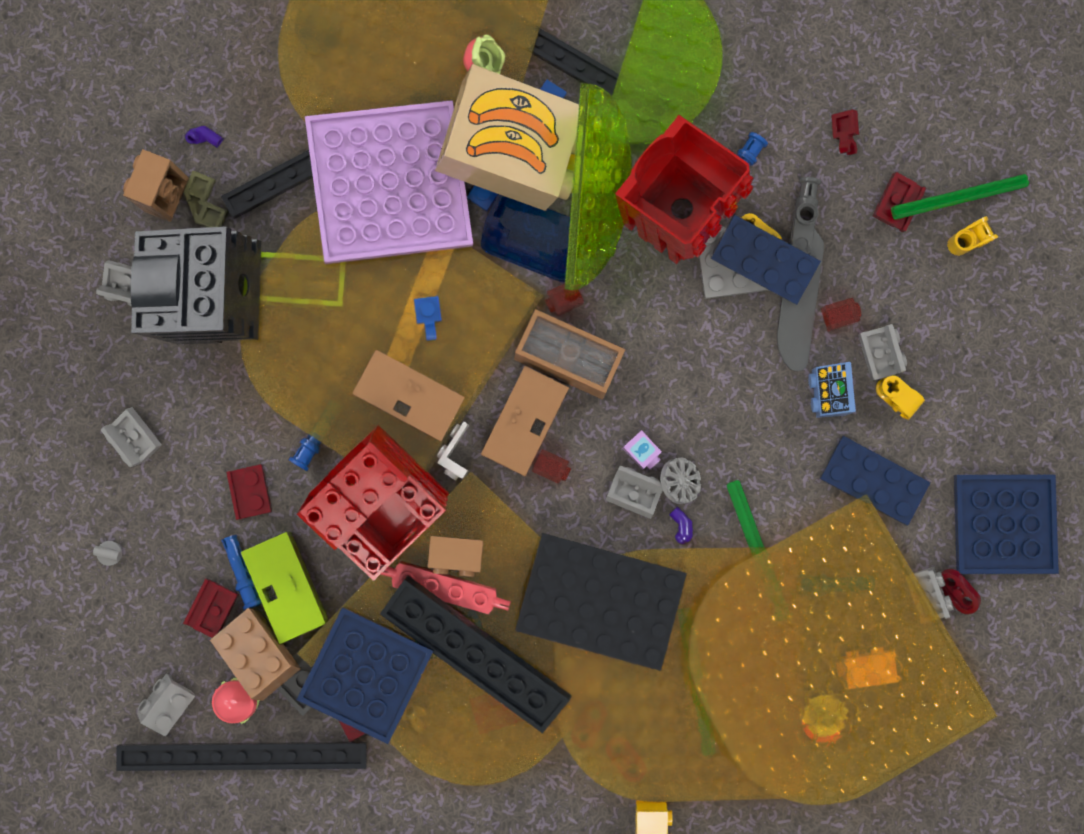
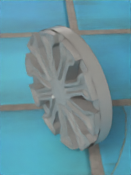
(680, 480)

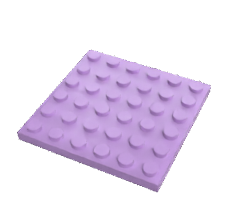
(381, 183)

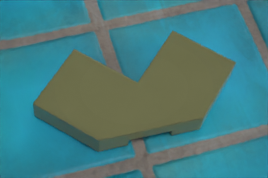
(197, 194)

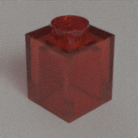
(563, 300)
(841, 314)
(551, 467)

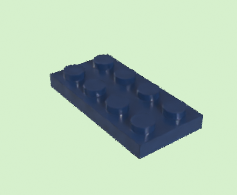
(765, 259)
(864, 472)

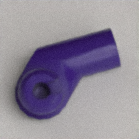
(203, 134)
(685, 529)

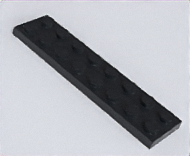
(475, 654)

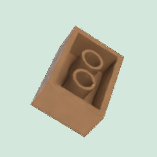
(155, 185)
(455, 554)
(255, 654)

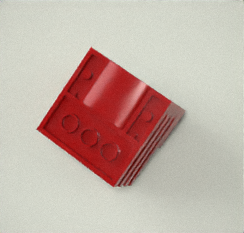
(689, 167)
(374, 503)

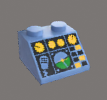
(832, 390)

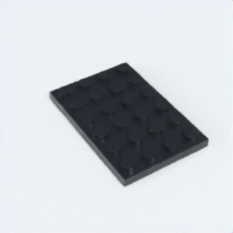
(601, 601)

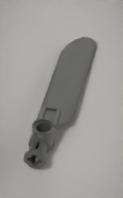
(797, 320)

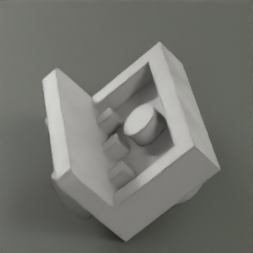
(116, 282)
(883, 352)
(131, 438)
(635, 491)
(932, 585)
(164, 705)

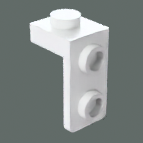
(453, 469)

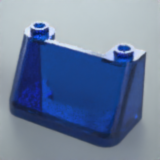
(527, 237)

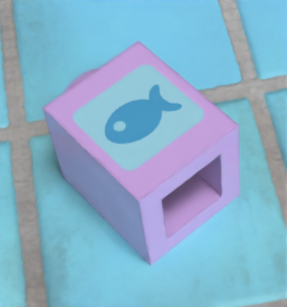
(642, 451)

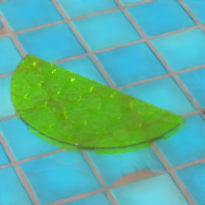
(668, 67)
(599, 171)

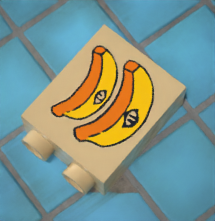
(510, 139)

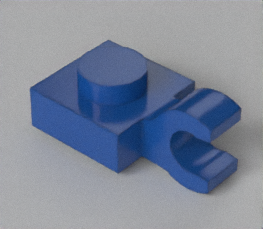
(428, 313)

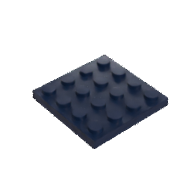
(1006, 524)
(365, 675)

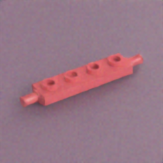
(449, 588)

